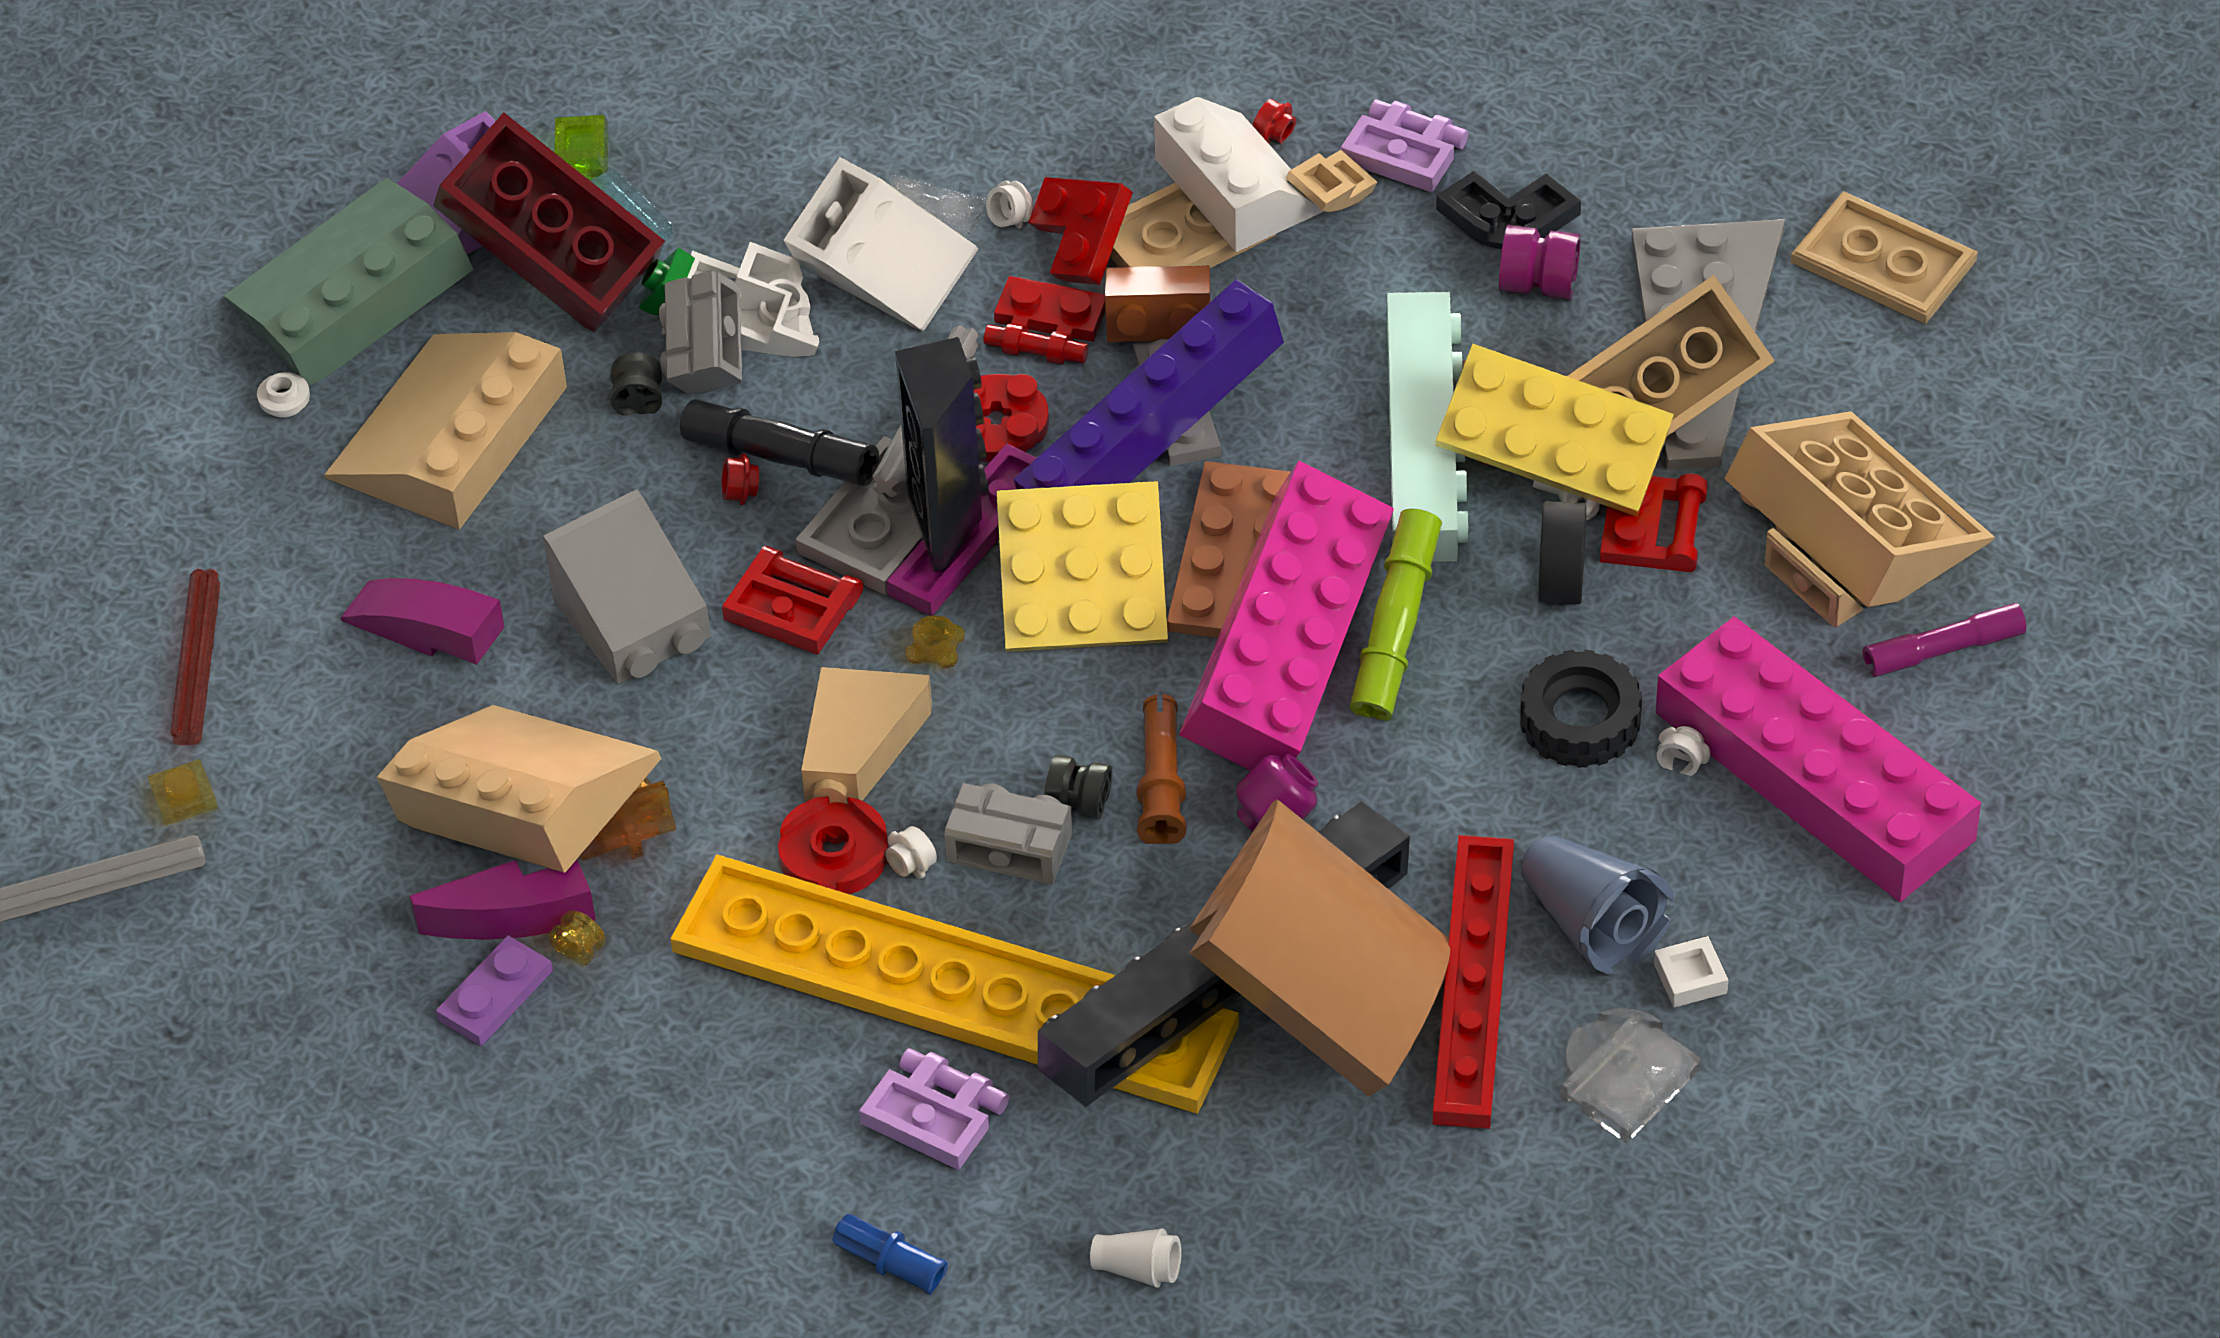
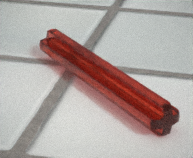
(195, 657)

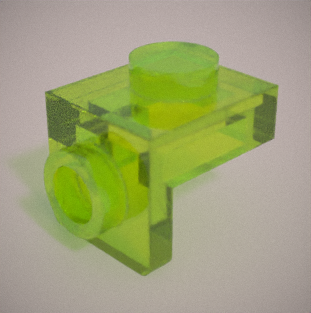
(583, 143)

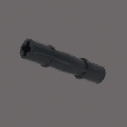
(779, 442)

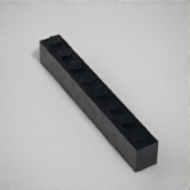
(1171, 991)

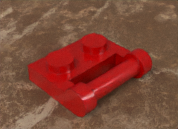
(1633, 538)
(787, 610)

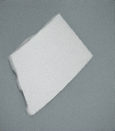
(771, 301)

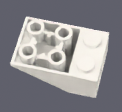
(879, 245)

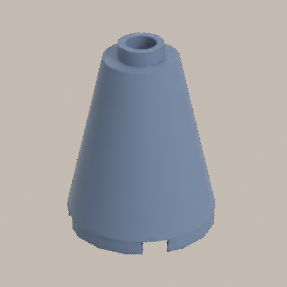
(1598, 900)

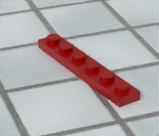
(1473, 982)

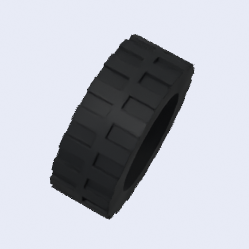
(1574, 743)

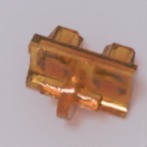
(639, 818)

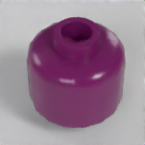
(1273, 780)

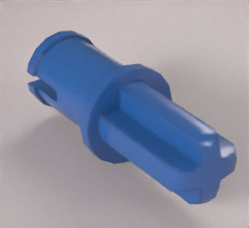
(889, 1253)

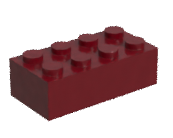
(548, 222)

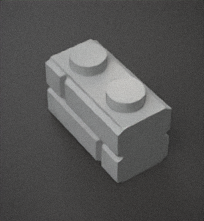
(702, 332)
(1008, 832)

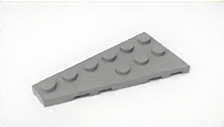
(1678, 260)

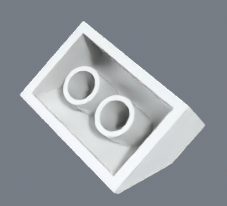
(1228, 172)

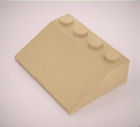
(453, 423)
(1850, 508)
(515, 784)

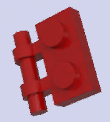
(1048, 309)

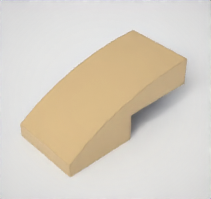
(1332, 181)

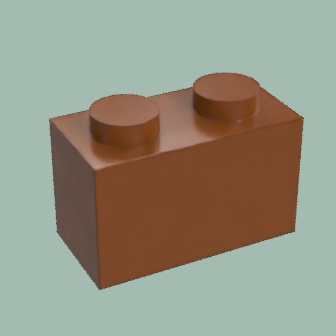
(1153, 300)

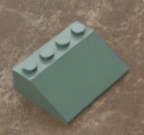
(351, 280)

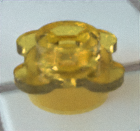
(935, 629)

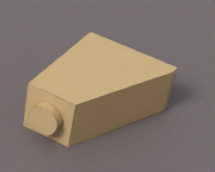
(860, 729)

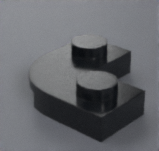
(1486, 211)

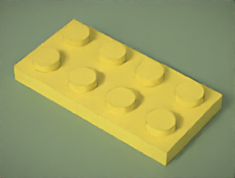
(1554, 429)

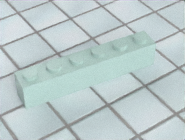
(1419, 395)

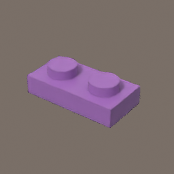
(494, 990)

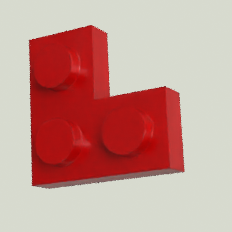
(1088, 218)

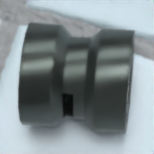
(1079, 784)

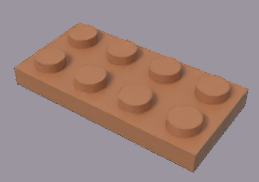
(1219, 544)

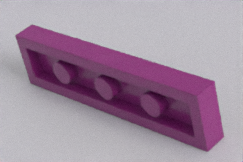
(927, 590)

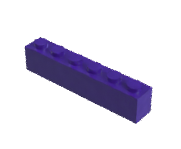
(1162, 395)

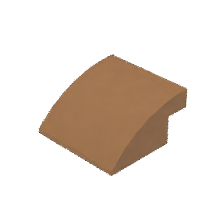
(1323, 949)

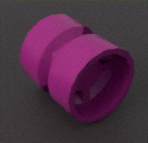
(1539, 262)

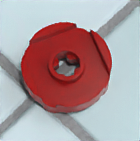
(1023, 403)
(820, 821)

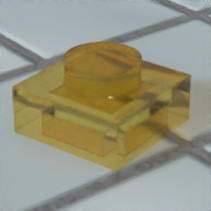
(182, 792)

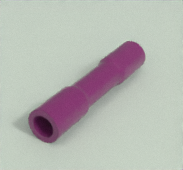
(1975, 631)

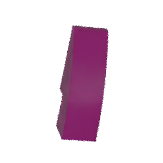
(428, 616)
(502, 903)

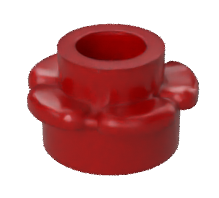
(1275, 121)
(739, 479)

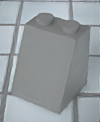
(625, 588)

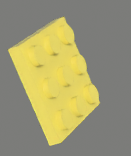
(1082, 566)

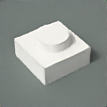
(1690, 971)

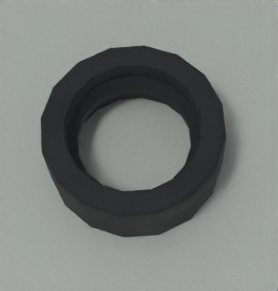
(1562, 552)

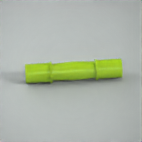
(1395, 614)

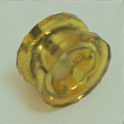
(577, 937)

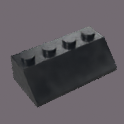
(942, 444)

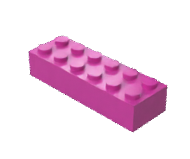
(1287, 619)
(1818, 758)

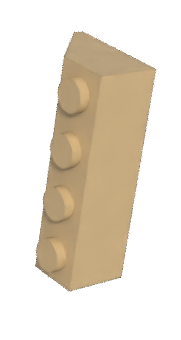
(1682, 355)

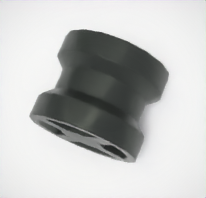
(636, 384)

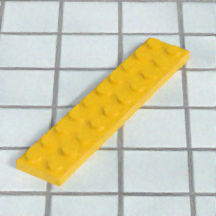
(917, 971)

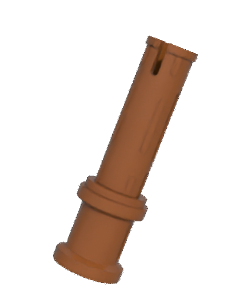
(1161, 788)

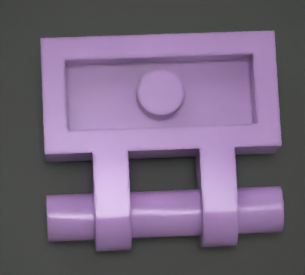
(1404, 144)
(929, 1120)

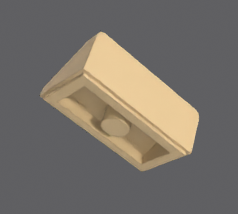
(1808, 580)

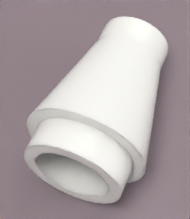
(1139, 1255)

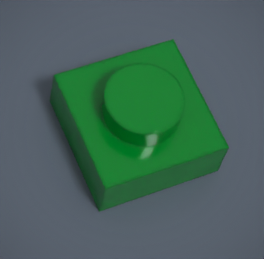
(673, 268)

